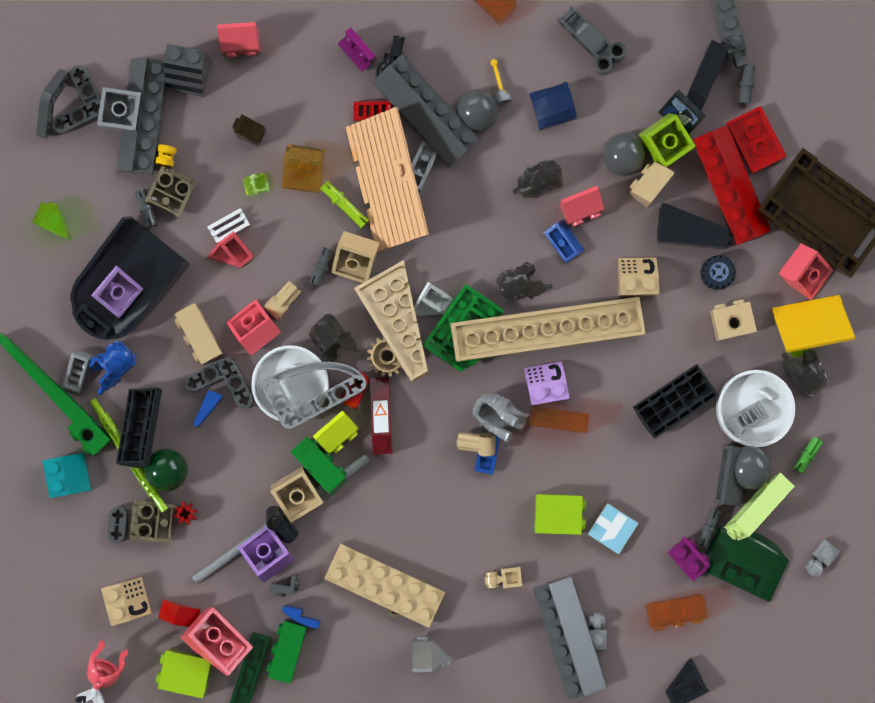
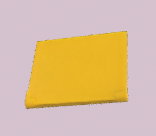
(813, 323)

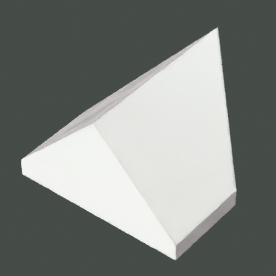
(432, 301)

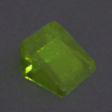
(256, 184)

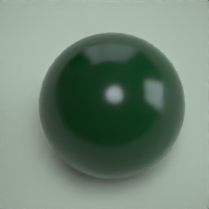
(166, 470)

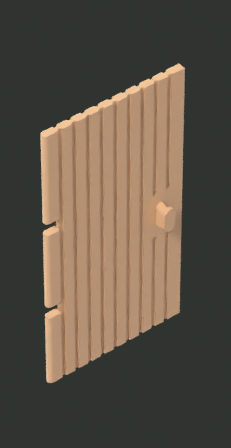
(387, 179)

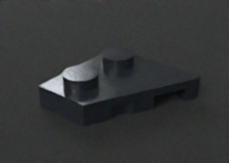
(686, 685)

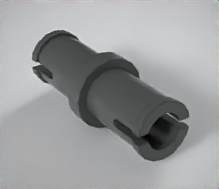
(747, 84)
(146, 209)
(321, 266)
(709, 529)

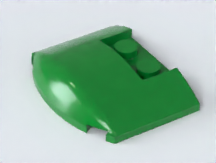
(465, 307)

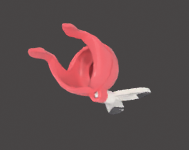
(101, 675)

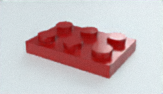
(756, 140)

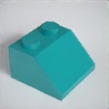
(66, 475)

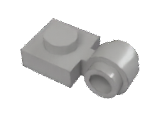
(825, 554)
(598, 635)

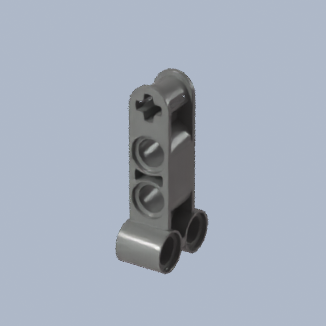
(591, 40)

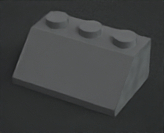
(728, 490)

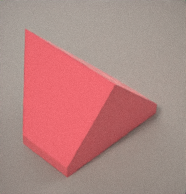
(231, 251)

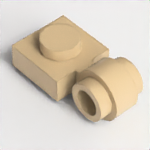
(509, 577)

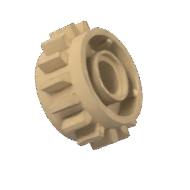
(377, 360)

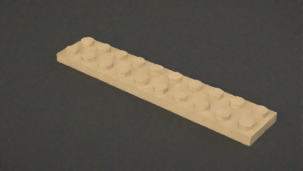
(547, 329)

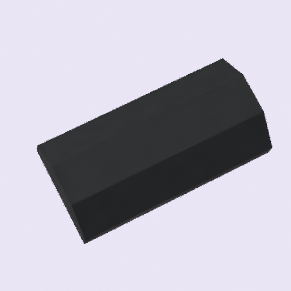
(675, 401)
(139, 427)

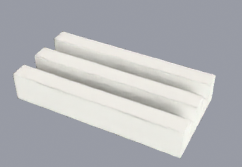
(243, 218)

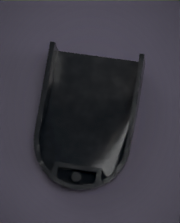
(144, 260)

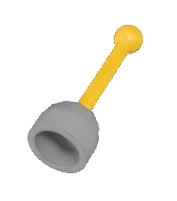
(502, 96)

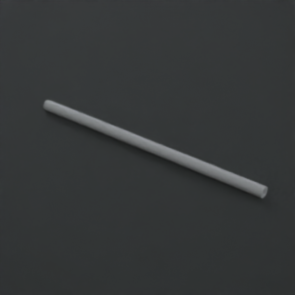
(234, 551)

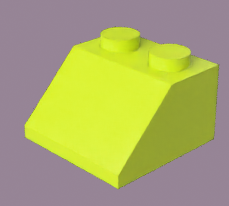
(336, 433)

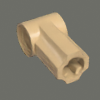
(279, 304)
(482, 443)

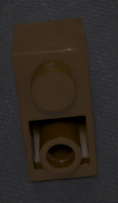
(248, 130)

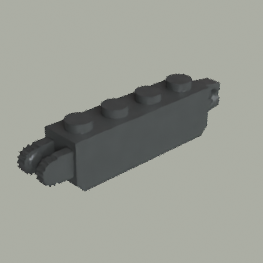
(729, 30)

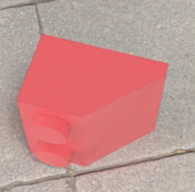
(239, 39)
(581, 206)
(806, 271)
(253, 327)

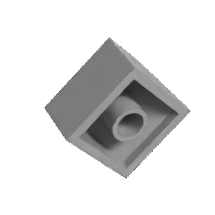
(118, 109)

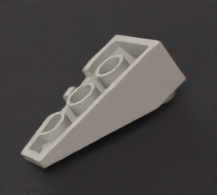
(428, 655)

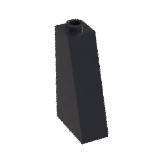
(707, 73)
(687, 229)

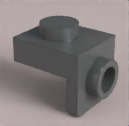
(283, 589)

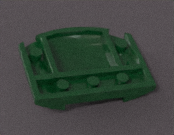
(748, 563)

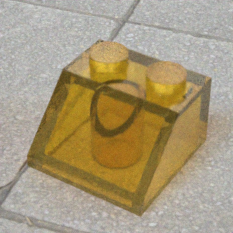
(303, 168)

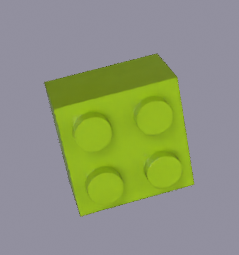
(667, 140)

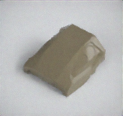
(171, 190)
(150, 523)

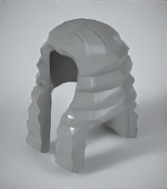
(495, 412)

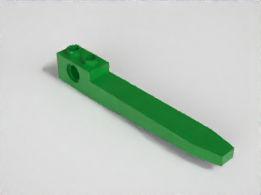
(76, 413)

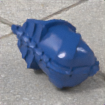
(115, 361)

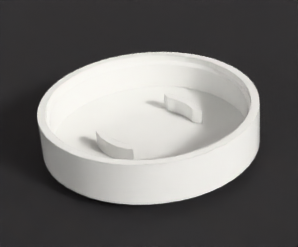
(297, 388)
(744, 391)

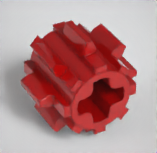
(190, 516)

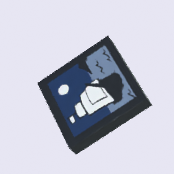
(686, 111)

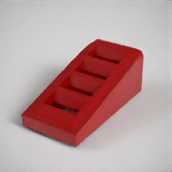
(371, 104)

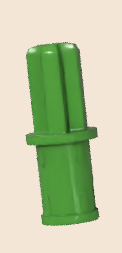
(808, 455)

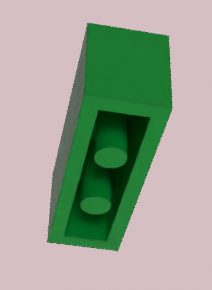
(320, 465)
(286, 651)

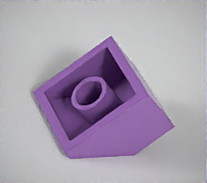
(266, 554)

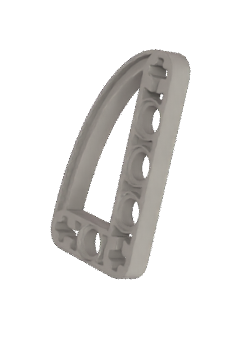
(313, 402)

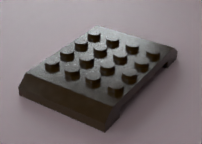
(822, 213)

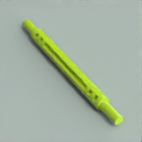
(115, 434)

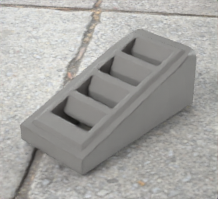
(77, 354)
(735, 423)

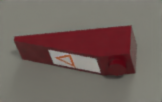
(381, 416)

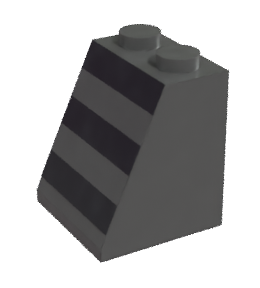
(186, 69)

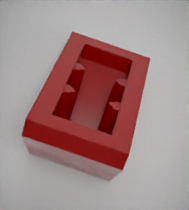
(178, 613)

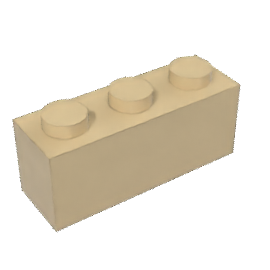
(198, 334)

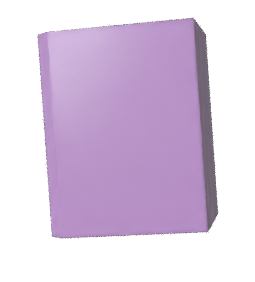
(117, 292)

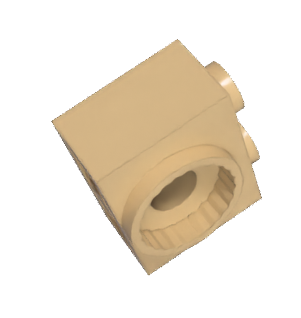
(741, 312)

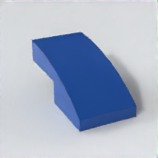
(487, 463)
(296, 614)

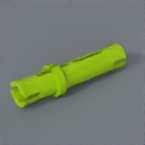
(344, 204)

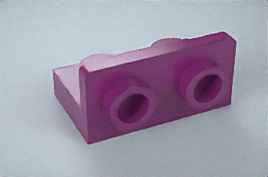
(357, 50)
(689, 558)

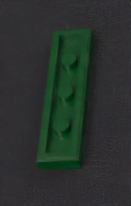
(251, 669)

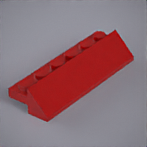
(731, 184)

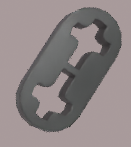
(113, 524)

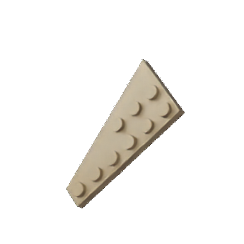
(392, 310)

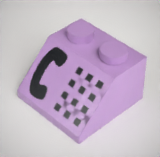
(546, 383)

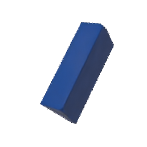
(564, 241)

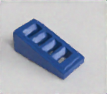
(210, 402)

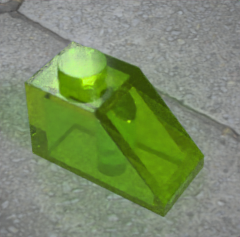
(52, 219)

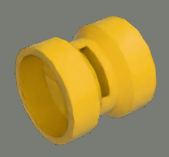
(165, 155)

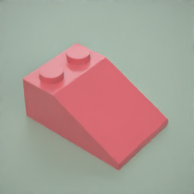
(216, 641)

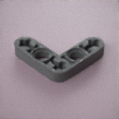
(47, 101)
(88, 103)
(220, 374)

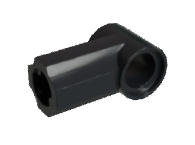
(280, 525)

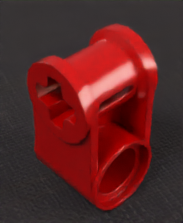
(354, 401)

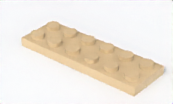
(384, 585)

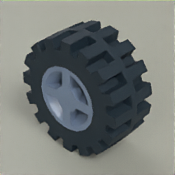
(722, 267)

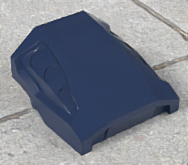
(553, 106)

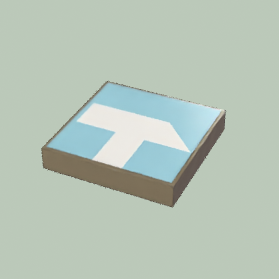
(612, 528)

